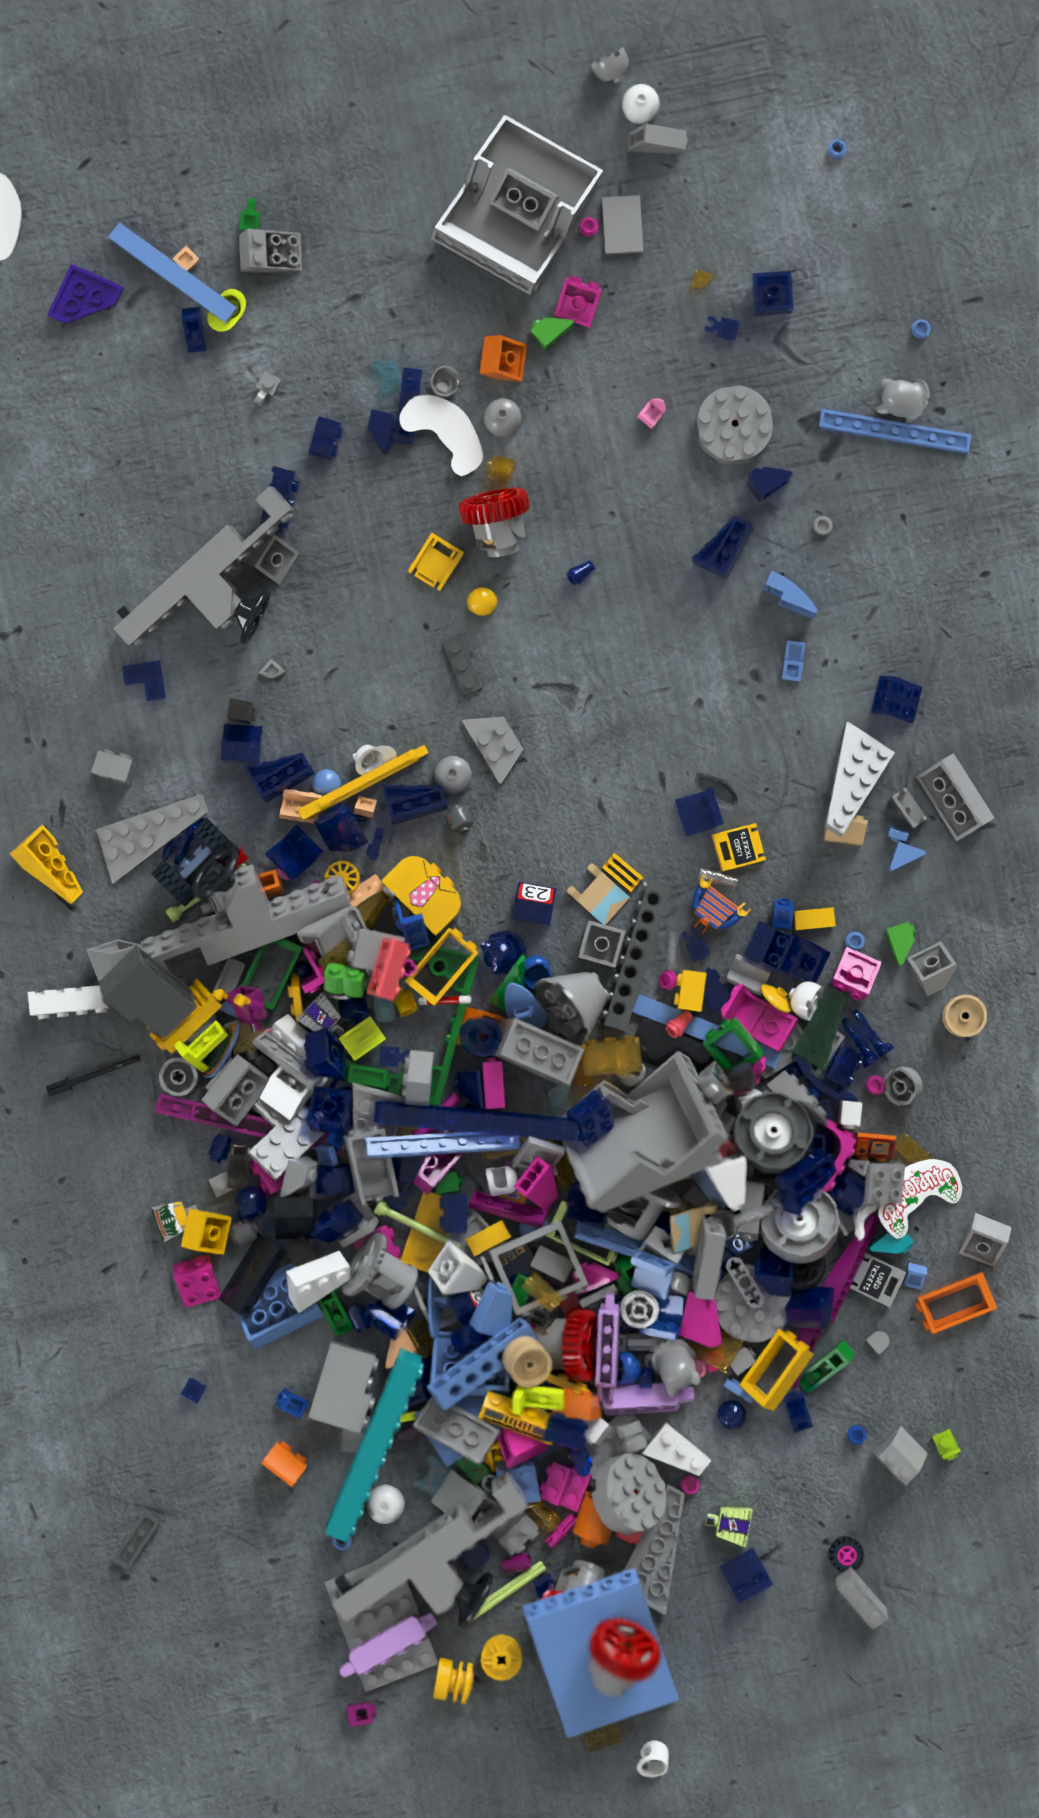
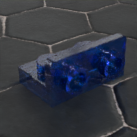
(565, 1431)

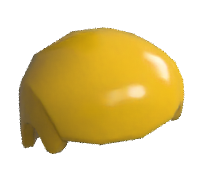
(482, 601)

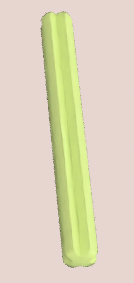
(511, 1587)

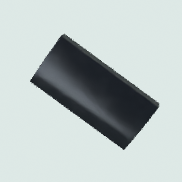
(659, 1046)
(252, 1275)

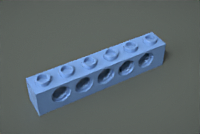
(472, 1366)

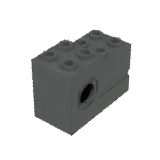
(148, 992)

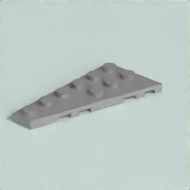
(363, 1110)
(656, 1552)

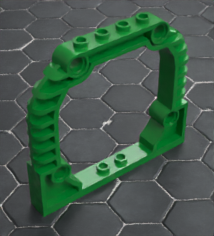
(453, 961)

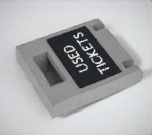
(874, 1279)

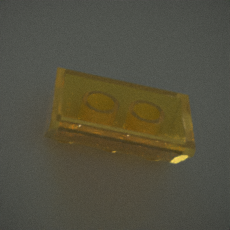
(611, 1056)

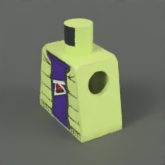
(731, 1524)

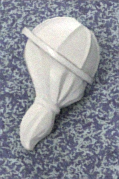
(862, 1215)

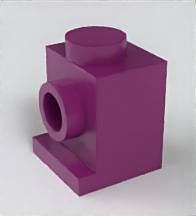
(355, 1718)

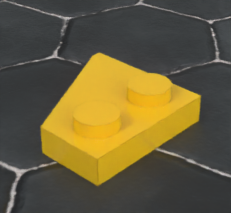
(296, 993)

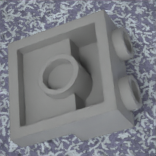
(516, 1533)

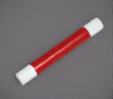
(447, 1000)

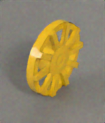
(346, 876)

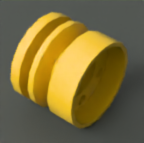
(501, 1645)
(453, 1681)

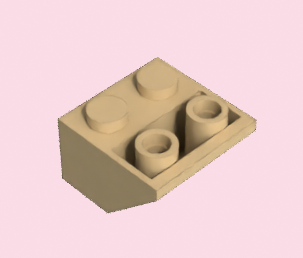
(853, 835)

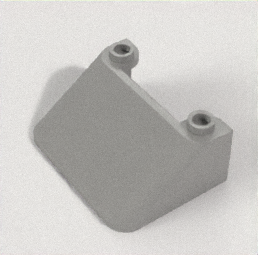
(332, 931)

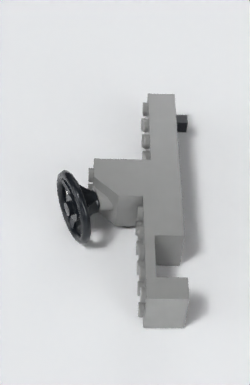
(205, 583)
(249, 915)
(430, 1561)

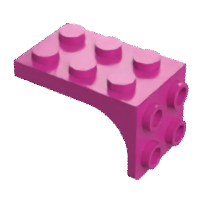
(759, 1018)
(844, 1150)

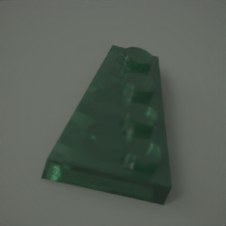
(818, 1036)

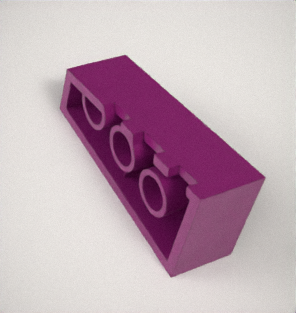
(435, 1168)

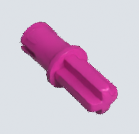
(561, 1530)

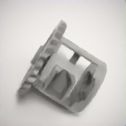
(637, 1228)
(380, 1273)

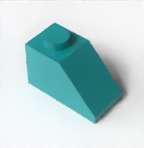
(889, 1244)

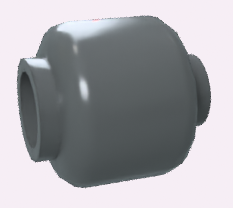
(459, 819)
(244, 1232)

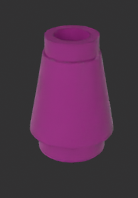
(517, 1563)

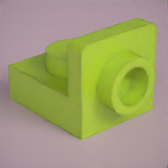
(946, 1444)

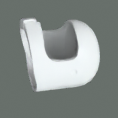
(501, 1180)
(656, 1751)

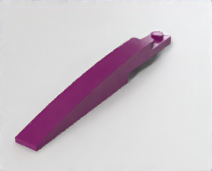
(204, 1114)
(841, 1280)

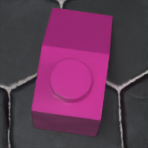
(595, 1275)

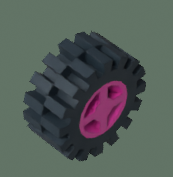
(844, 1560)

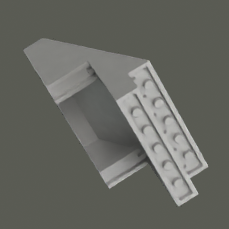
(496, 238)
(657, 1137)

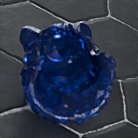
(503, 951)

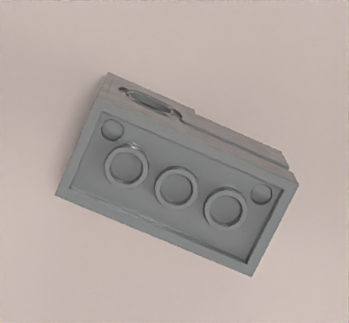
(537, 1052)
(342, 1388)

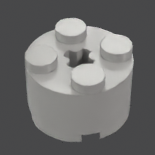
(169, 1072)

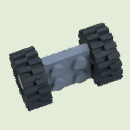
(175, 881)

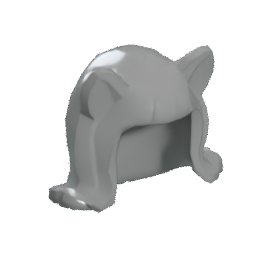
(904, 398)
(675, 1365)

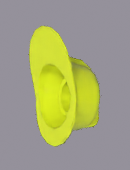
(238, 300)

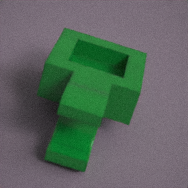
(249, 219)
(621, 1285)

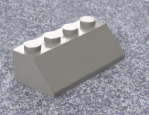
(955, 797)

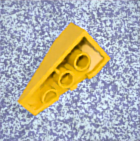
(42, 860)

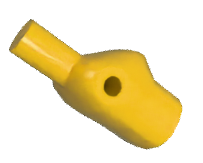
(405, 1002)

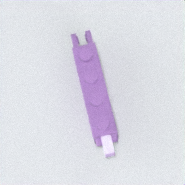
(607, 1346)
(636, 1400)
(387, 1643)

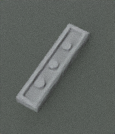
(286, 1059)

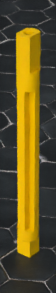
(361, 783)

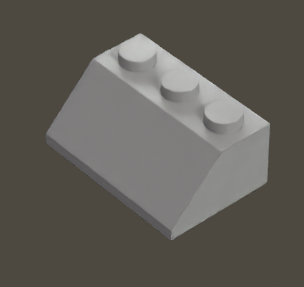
(523, 199)
(236, 1090)

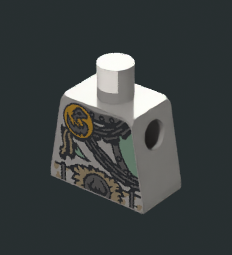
(715, 1083)

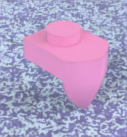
(652, 412)

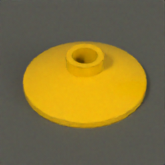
(776, 997)

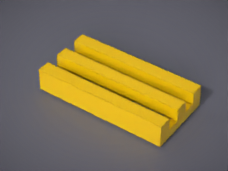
(636, 874)

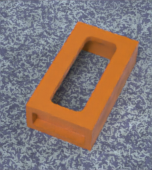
(934, 1326)

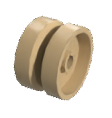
(974, 1020)
(527, 1361)

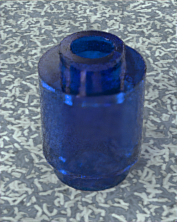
(220, 1148)
(356, 1316)

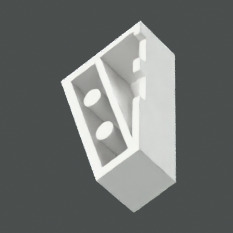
(316, 1279)
(674, 1449)

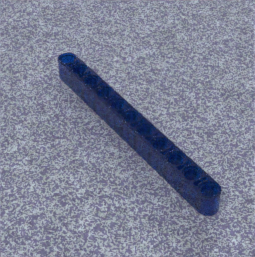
(477, 1121)

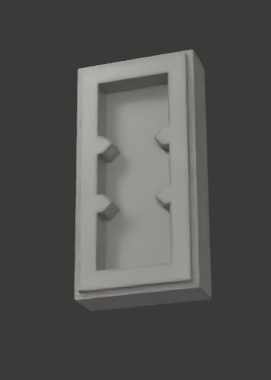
(230, 975)

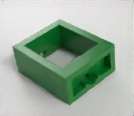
(755, 1051)

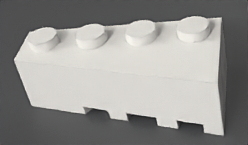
(66, 1001)
(292, 1036)

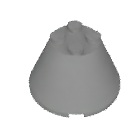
(572, 1004)

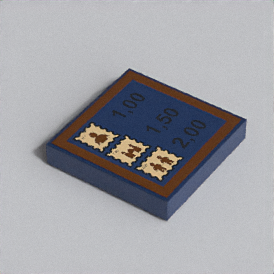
(519, 1262)

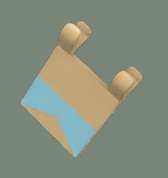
(601, 897)
(687, 1226)

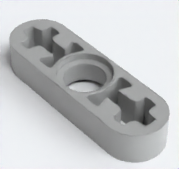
(741, 1267)

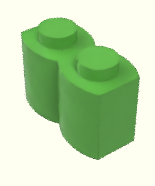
(345, 980)

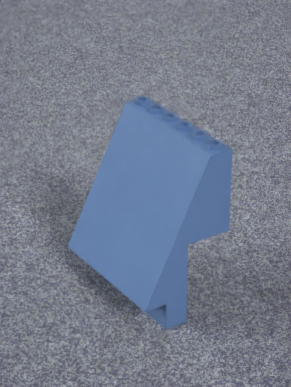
(562, 1637)

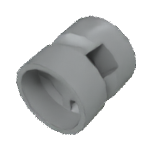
(631, 1436)

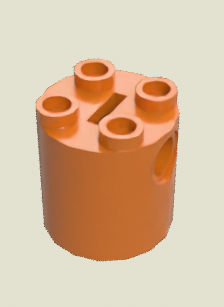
(590, 1525)

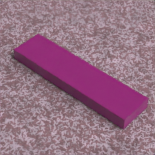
(508, 1209)

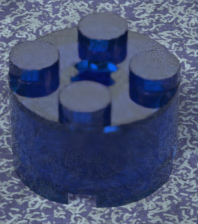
(489, 1042)
(334, 1179)
(848, 1192)

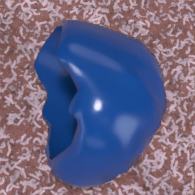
(536, 969)
(628, 1368)

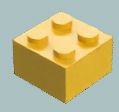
(690, 990)
(206, 1231)

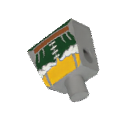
(171, 1218)

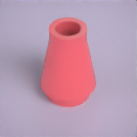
(678, 1025)

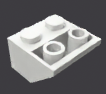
(285, 1093)

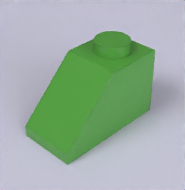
(550, 330)
(901, 940)

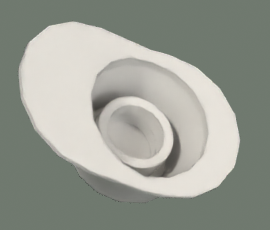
(371, 757)

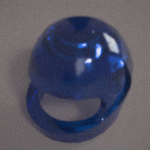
(252, 1202)

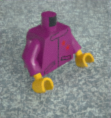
(247, 1004)

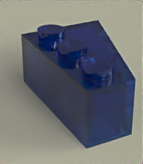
(803, 1180)

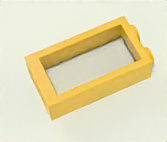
(470, 946)
(787, 1378)

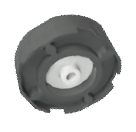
(786, 1119)

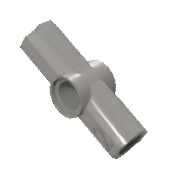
(639, 1341)

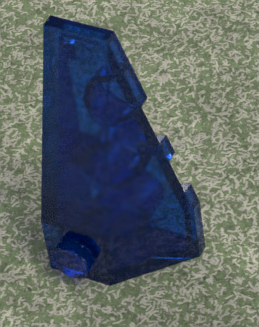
(773, 1273)

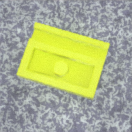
(362, 1038)

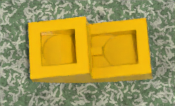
(814, 918)
(488, 1238)

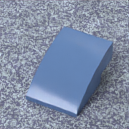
(790, 595)

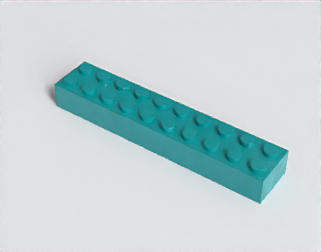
(373, 1446)

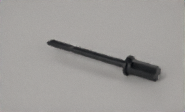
(67, 1084)

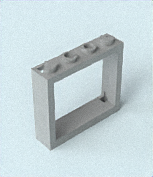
(577, 1288)

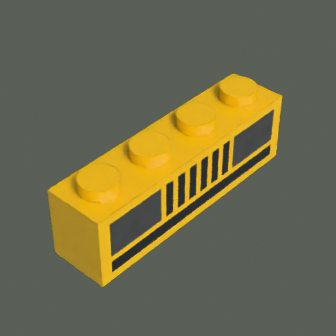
(499, 1411)

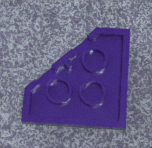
(83, 295)

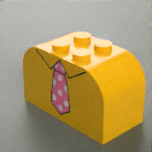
(425, 892)

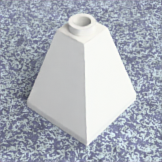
(730, 1179)
(456, 1271)

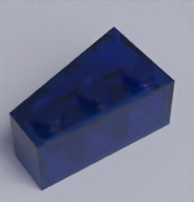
(286, 484)
(725, 548)
(279, 774)
(413, 801)

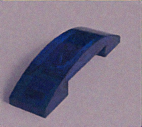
(409, 389)
(804, 1068)

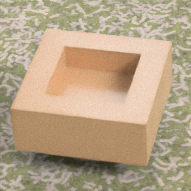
(186, 259)
(365, 806)

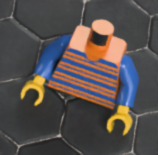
(714, 908)

